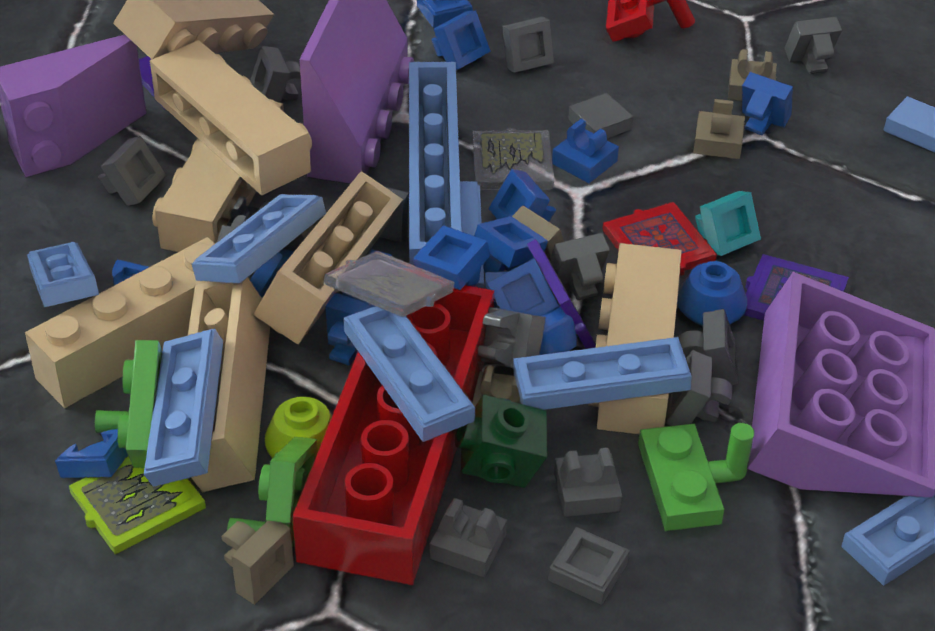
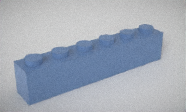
(432, 152)

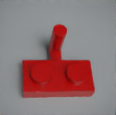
(634, 17)

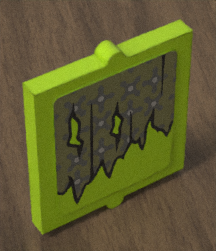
(130, 509)

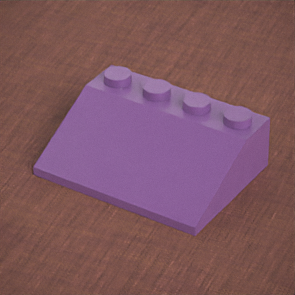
(352, 85)
(844, 395)

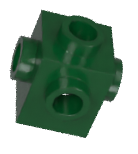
(503, 442)

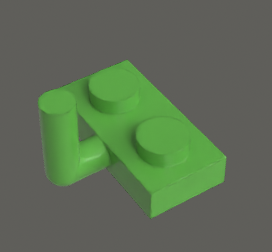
(140, 381)
(685, 479)
(283, 482)

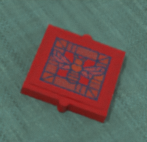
(662, 228)

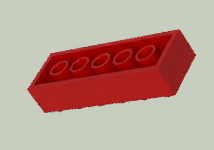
(373, 476)

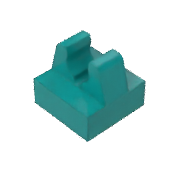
(729, 222)

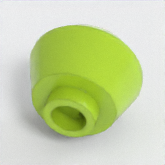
(297, 418)

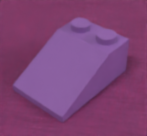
(70, 102)

